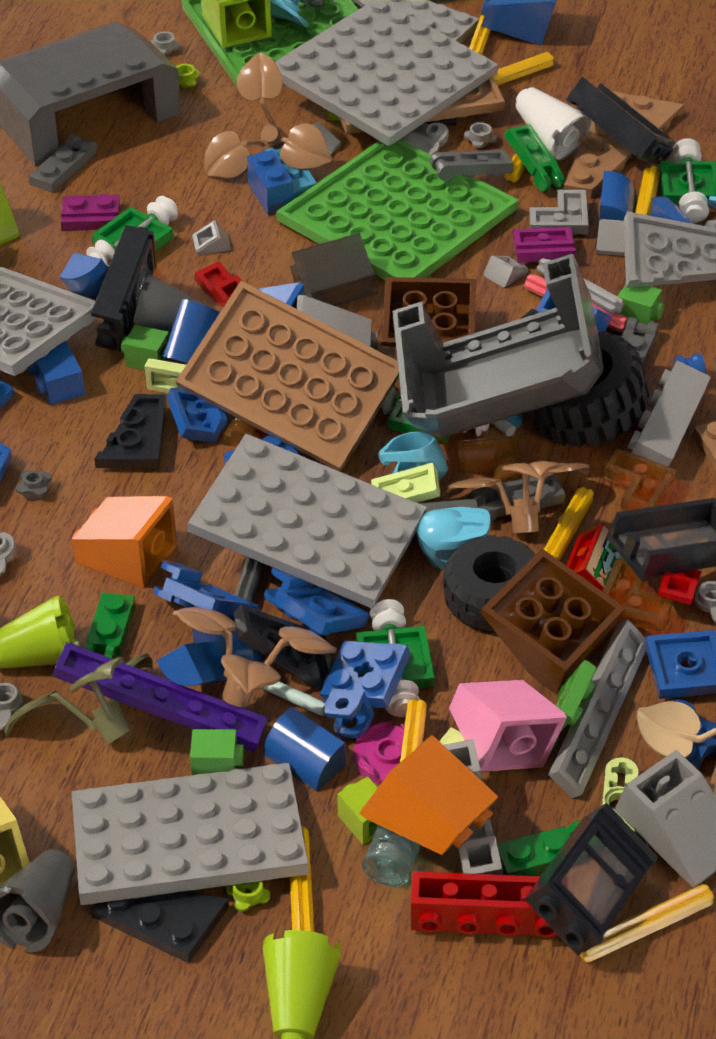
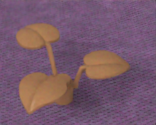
(301, 150)
(524, 511)
(243, 674)

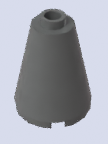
(159, 305)
(34, 901)

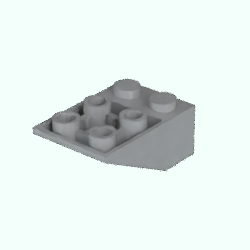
(674, 815)

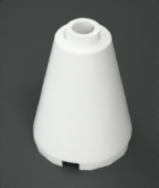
(553, 121)

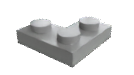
(570, 212)

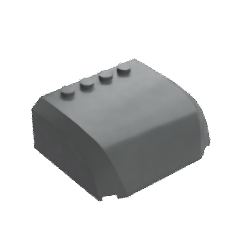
(76, 71)
(503, 367)

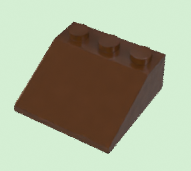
(447, 301)
(552, 618)

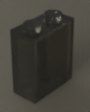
(335, 271)

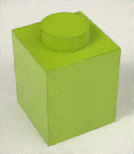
(351, 802)

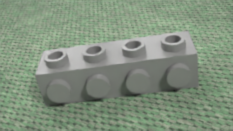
(670, 413)

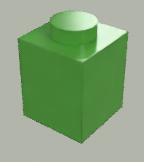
(642, 303)
(144, 344)
(215, 751)

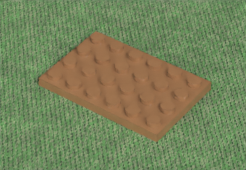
(290, 375)

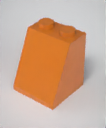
(127, 537)
(431, 799)

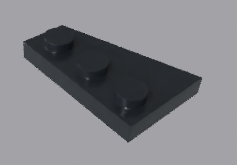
(138, 436)
(262, 633)
(168, 921)

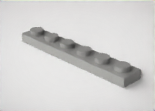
(588, 735)

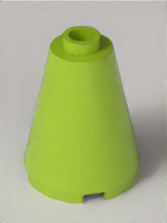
(37, 636)
(298, 980)

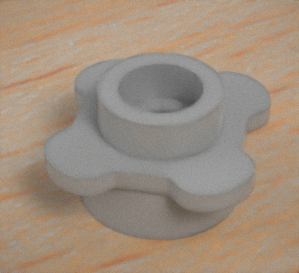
(165, 42)
(480, 135)

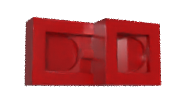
(217, 282)
(680, 586)

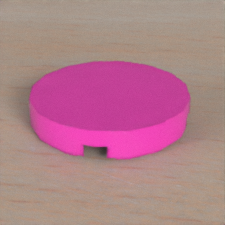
(378, 751)

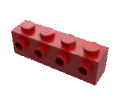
(475, 904)

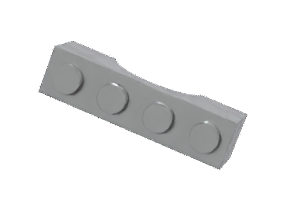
(480, 851)

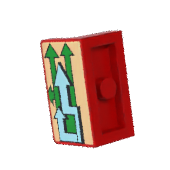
(594, 556)

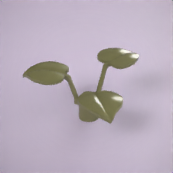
(107, 717)

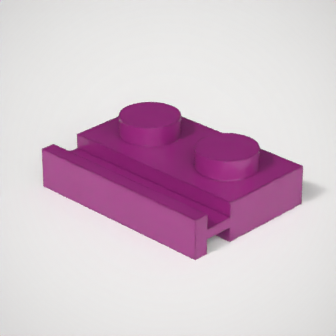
(88, 211)
(541, 243)

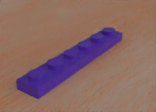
(161, 696)

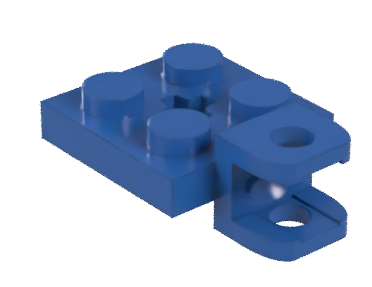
(187, 590)
(315, 606)
(667, 654)
(352, 696)

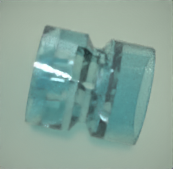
(390, 858)

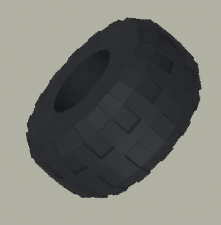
(478, 573)

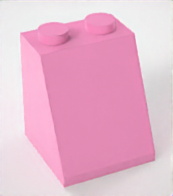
(508, 723)

